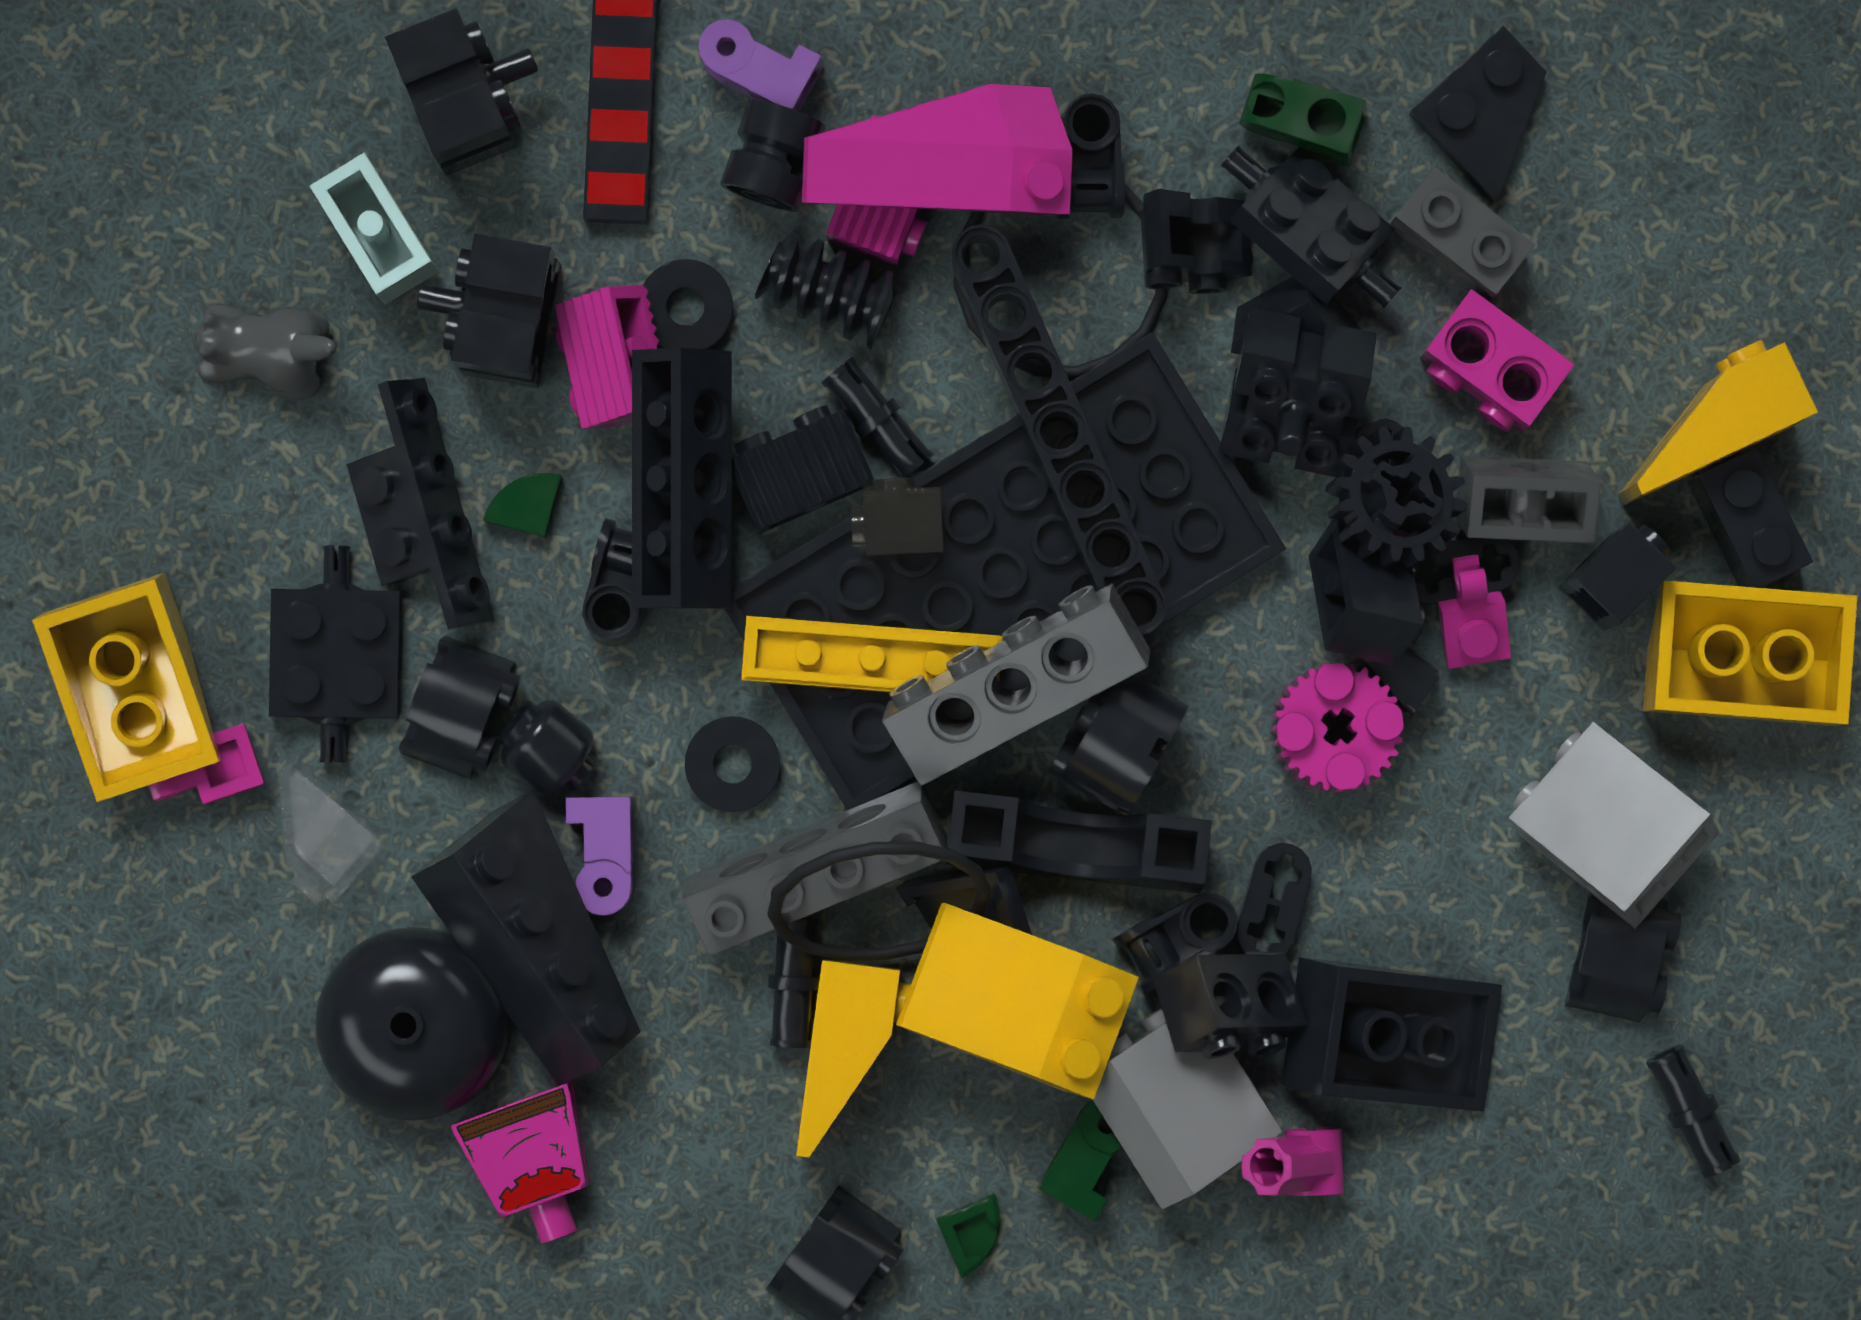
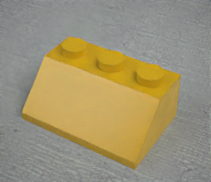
(1751, 654)

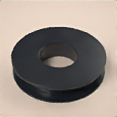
(704, 280)
(701, 758)

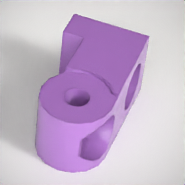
(756, 70)
(608, 867)

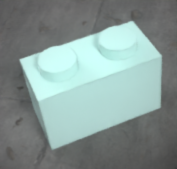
(374, 228)

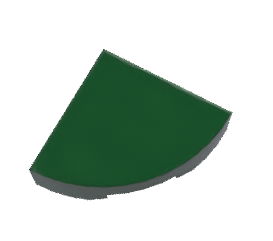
(526, 504)
(971, 1232)

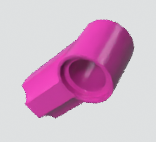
(1297, 1163)

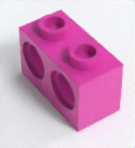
(1505, 348)

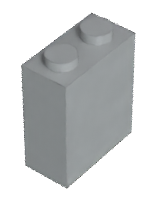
(1613, 823)
(1179, 1112)

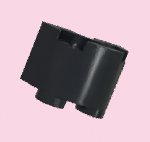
(1192, 242)
(457, 706)
(1620, 964)
(836, 1260)

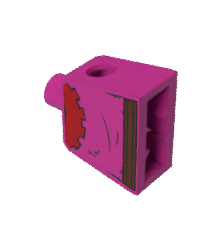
(530, 1157)

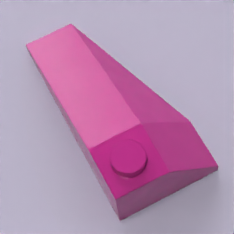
(964, 152)

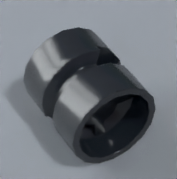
(772, 155)

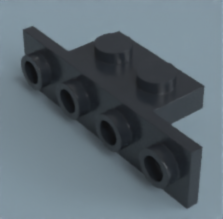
(415, 508)

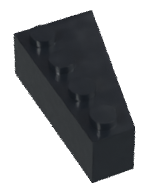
(531, 937)

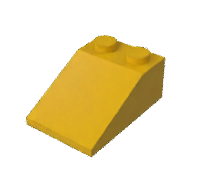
(1743, 405)
(128, 686)
(1017, 1001)
(849, 1031)

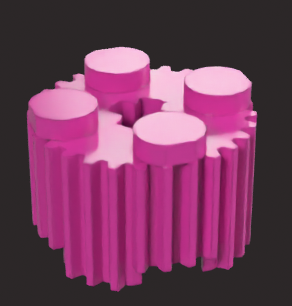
(1373, 726)

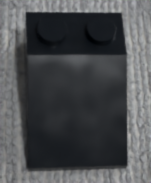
(1392, 1035)

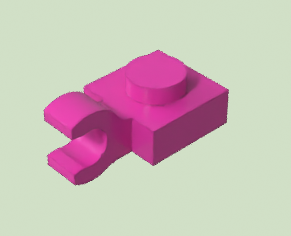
(1476, 621)
(232, 775)

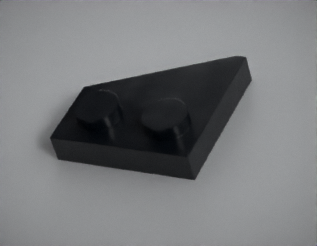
(1484, 110)

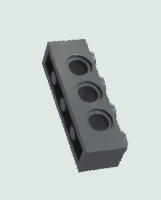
(939, 744)
(734, 896)

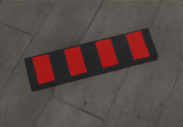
(620, 111)

